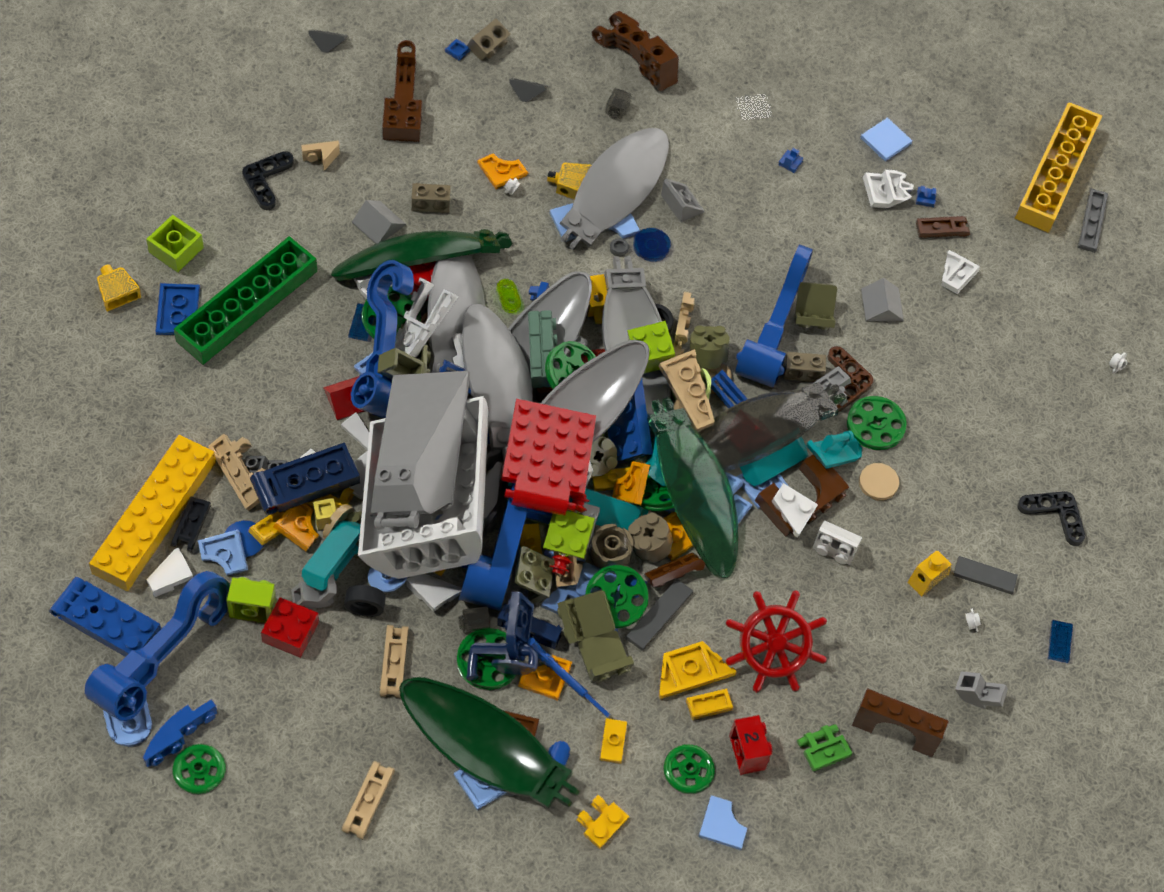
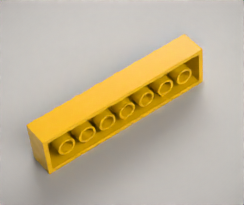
(1058, 167)
(152, 513)

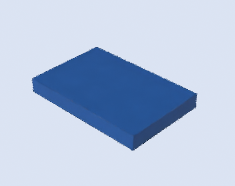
(175, 305)

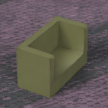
(399, 363)

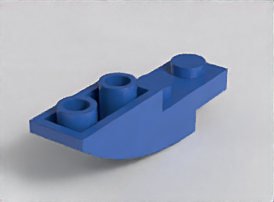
(170, 736)

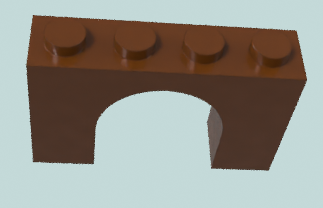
(828, 488)
(879, 708)

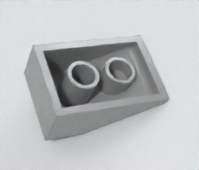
(490, 499)

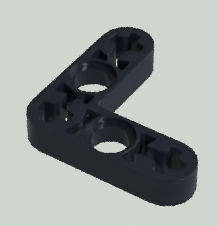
(258, 178)
(1062, 508)

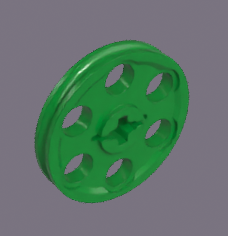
(368, 312)
(566, 363)
(874, 430)
(656, 493)
(626, 592)
(485, 682)

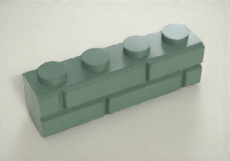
(541, 343)

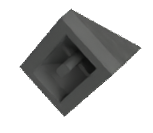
(326, 40)
(525, 89)

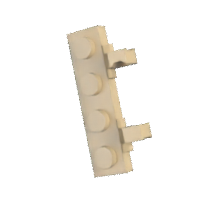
(681, 334)
(229, 458)

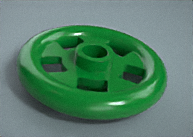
(211, 782)
(679, 783)

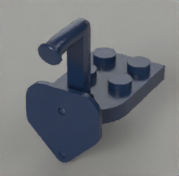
(516, 647)

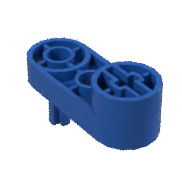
(489, 577)

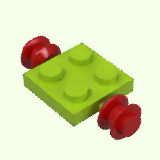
(569, 535)

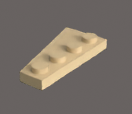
(687, 385)

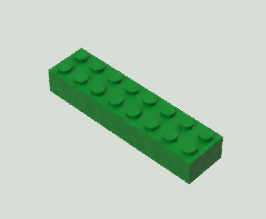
(245, 300)

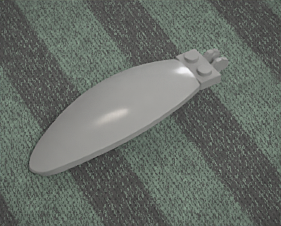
(616, 184)
(462, 279)
(569, 305)
(630, 307)
(495, 370)
(603, 384)

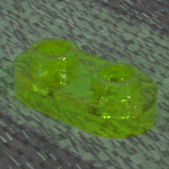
(508, 294)

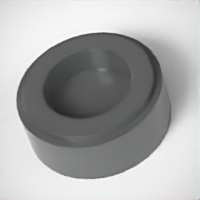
(619, 247)

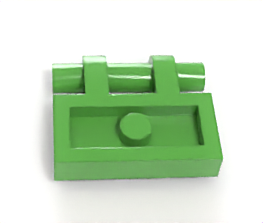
(825, 753)

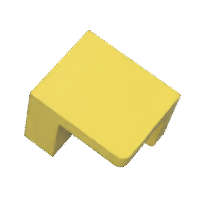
(323, 510)

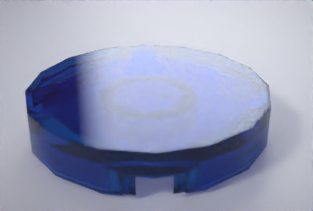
(652, 244)

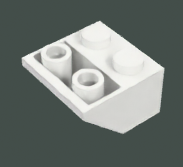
(836, 543)

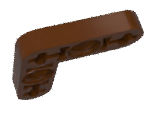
(856, 376)

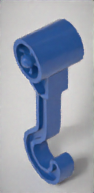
(761, 359)
(372, 389)
(122, 688)

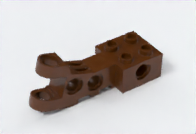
(655, 57)
(403, 113)

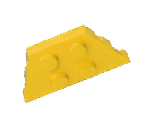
(691, 668)

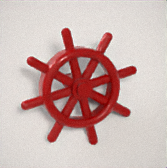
(776, 641)

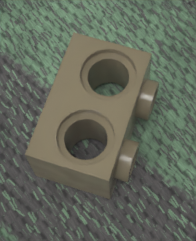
(487, 38)
(431, 198)
(804, 366)

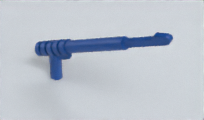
(550, 662)

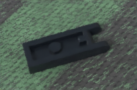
(191, 522)

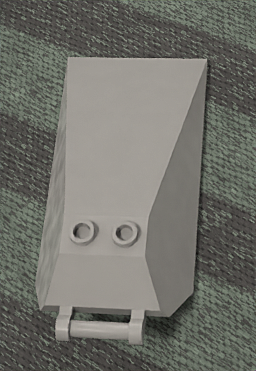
(419, 447)

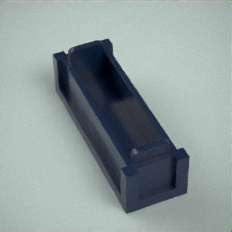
(540, 630)

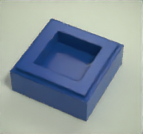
(457, 49)

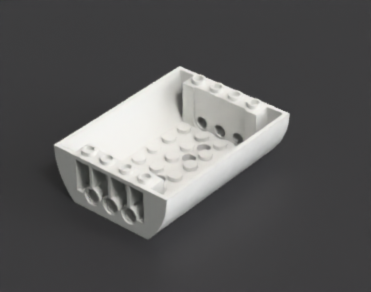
(439, 543)

